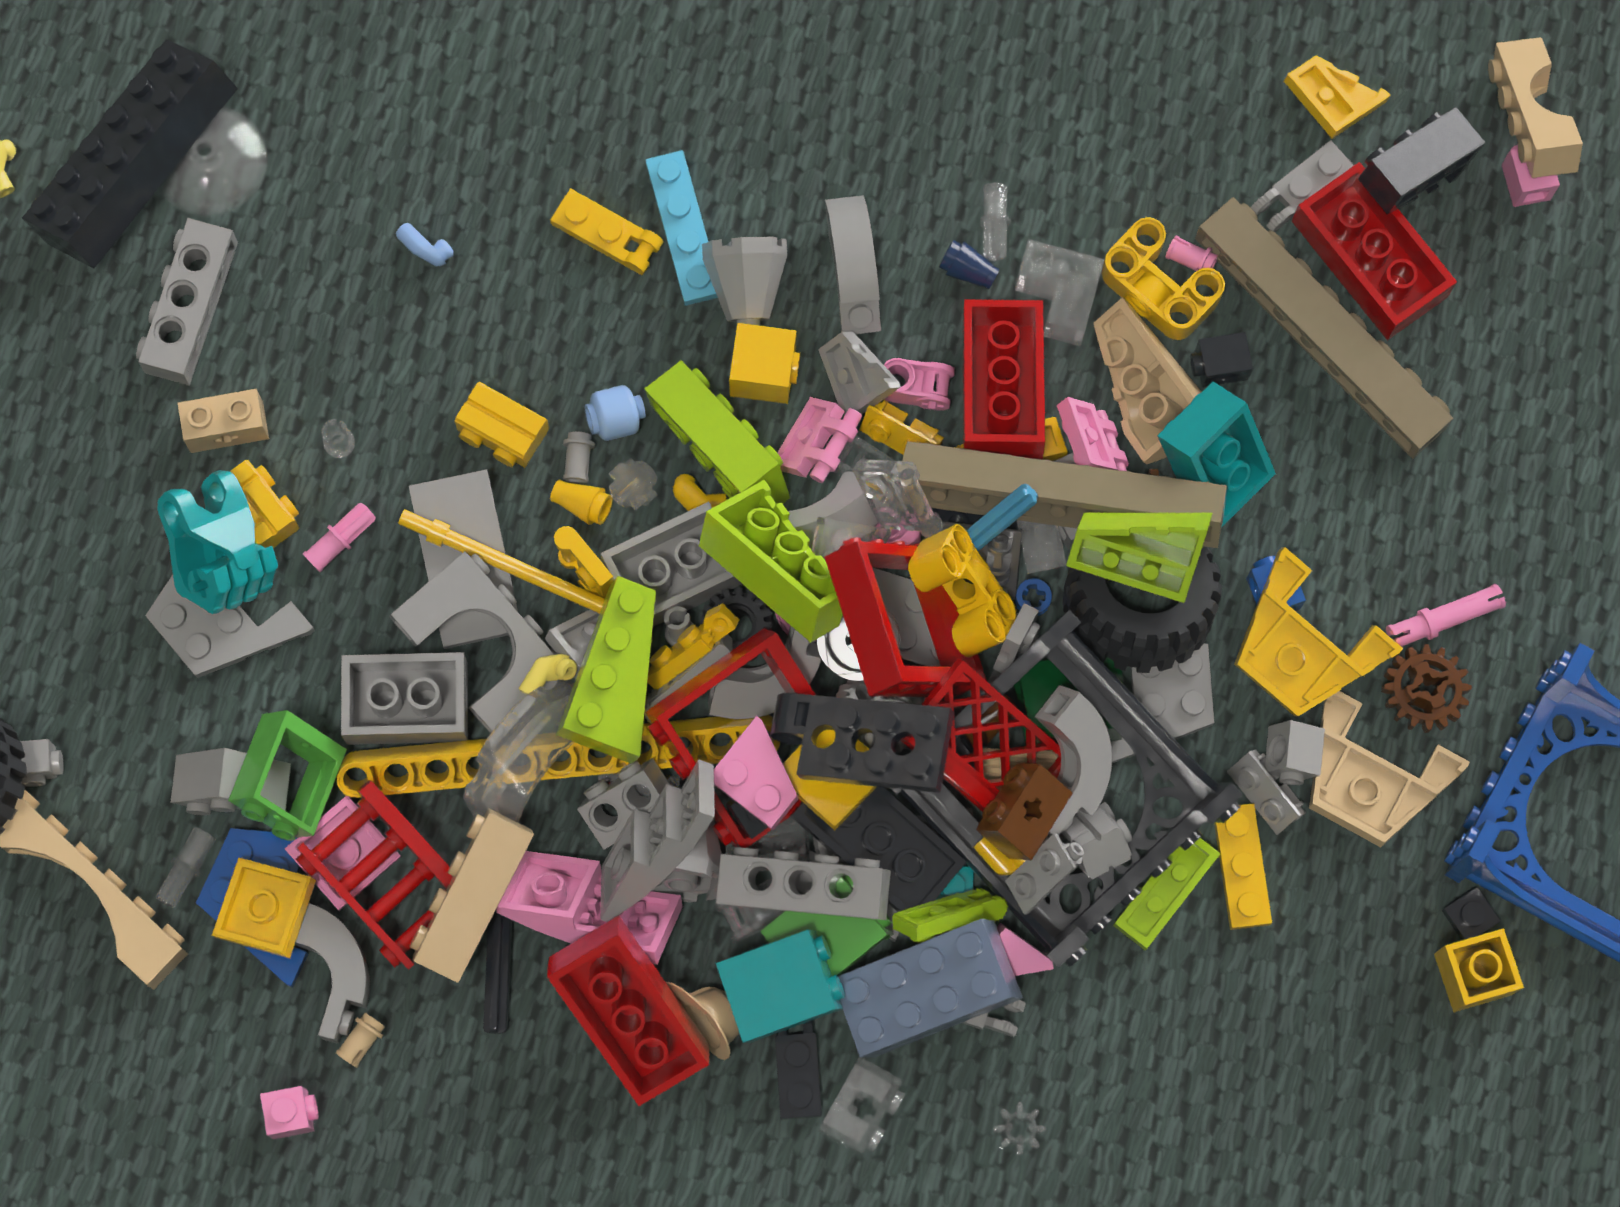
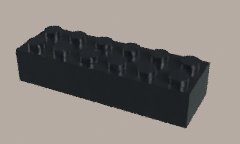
(130, 153)

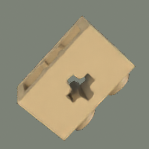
(223, 420)

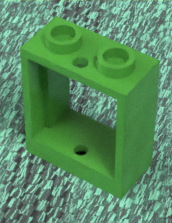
(308, 743)

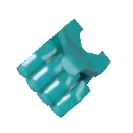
(215, 546)

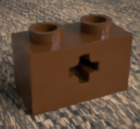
(1023, 811)

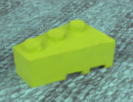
(1141, 549)

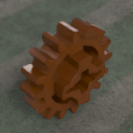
(1431, 703)

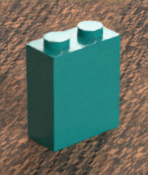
(781, 985)

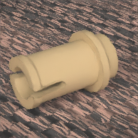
(360, 1039)

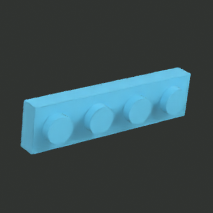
(681, 224)

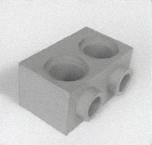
(622, 797)

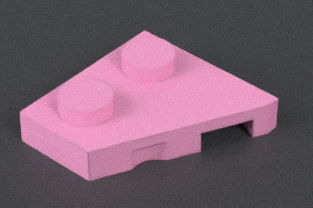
(756, 777)

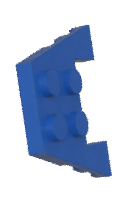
(260, 848)

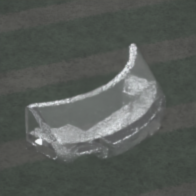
(519, 753)

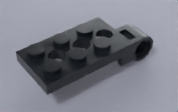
(803, 717)

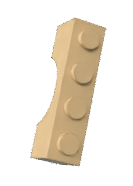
(1545, 139)

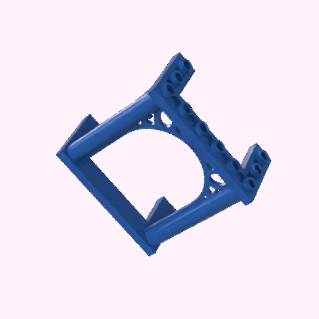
(1574, 693)

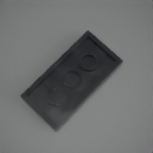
(897, 838)

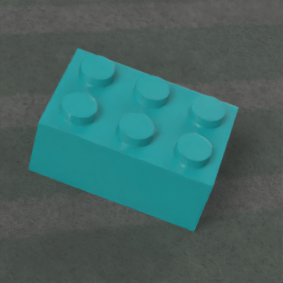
(1218, 445)

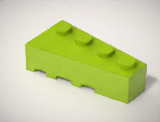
(717, 436)
(772, 559)
(612, 680)

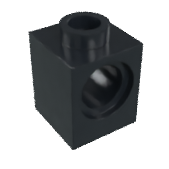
(1222, 359)

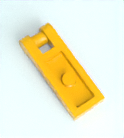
(605, 231)

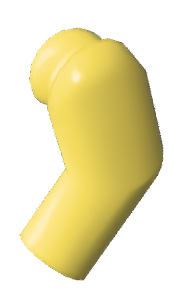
(548, 669)

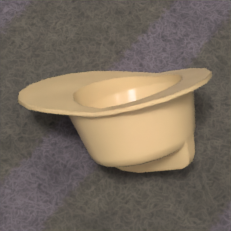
(711, 1015)

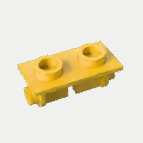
(885, 425)

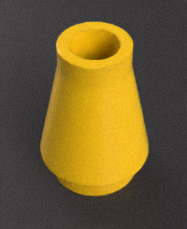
(584, 501)

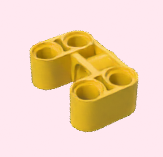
(1151, 290)
(983, 607)

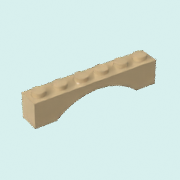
(139, 940)

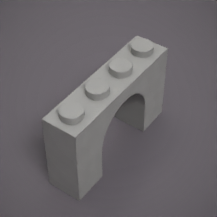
(467, 588)

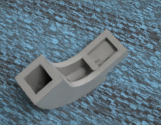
(854, 264)
(843, 503)
(755, 690)
(1084, 752)
(348, 967)

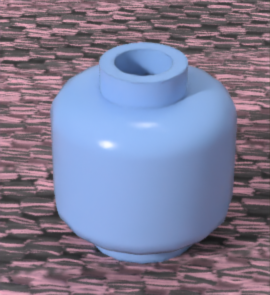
(614, 413)

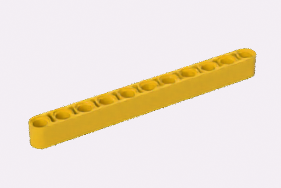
(580, 762)

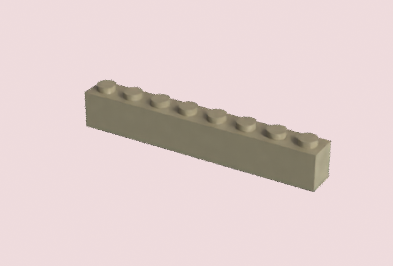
(1324, 327)
(980, 480)

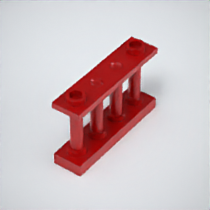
(399, 836)

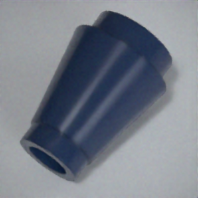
(968, 265)

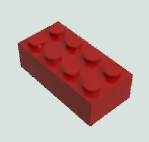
(1373, 253)
(1003, 377)
(628, 1010)

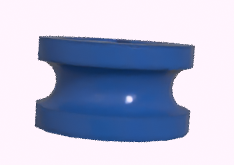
(1041, 589)

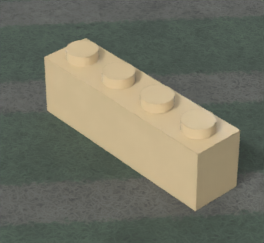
(472, 895)

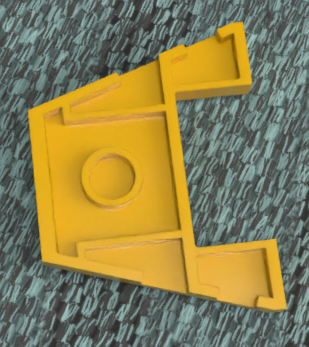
(1291, 655)

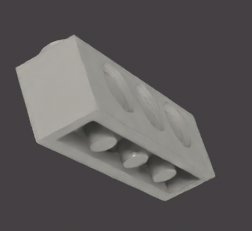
(179, 359)
(739, 887)

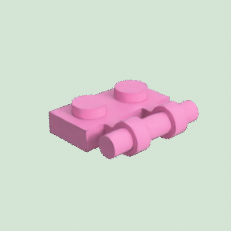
(809, 435)
(1091, 435)

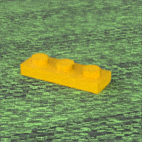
(1243, 870)

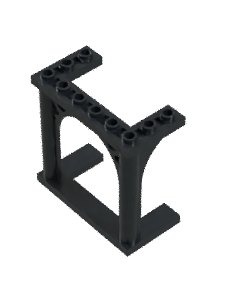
(1199, 794)

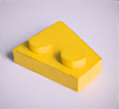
(1333, 95)

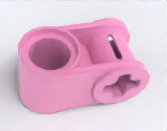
(920, 383)

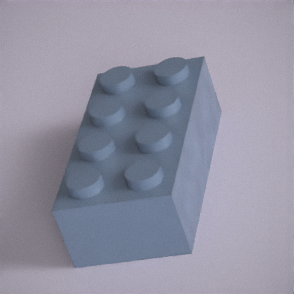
(928, 988)

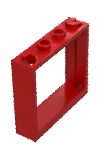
(871, 628)
(787, 674)

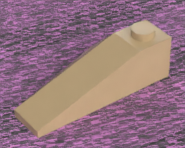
(1144, 376)

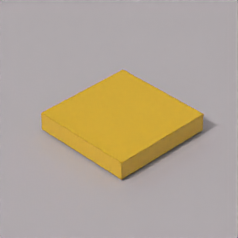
(829, 800)
(264, 907)

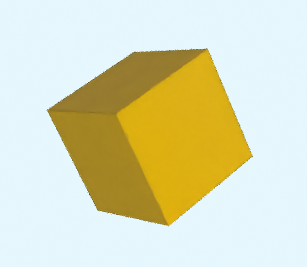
(763, 363)
(1478, 970)

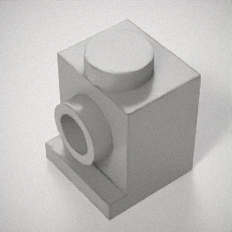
(41, 761)

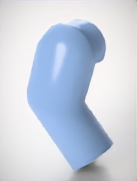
(422, 248)

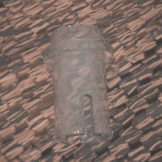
(341, 446)

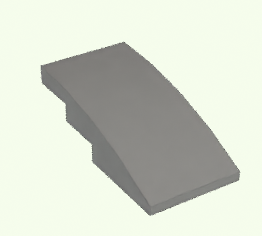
(470, 509)
(656, 841)

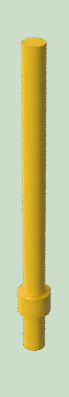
(440, 533)

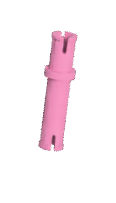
(1430, 622)

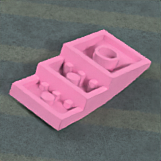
(564, 901)

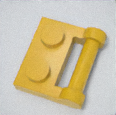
(578, 555)

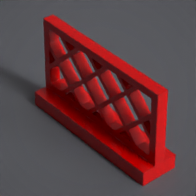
(957, 771)

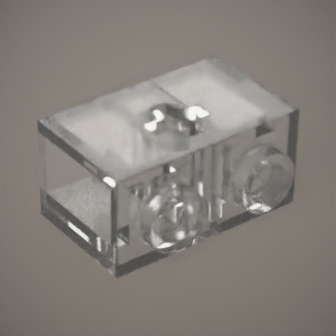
(863, 1082)

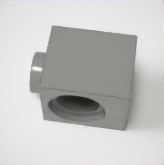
(1294, 751)

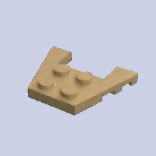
(1366, 790)

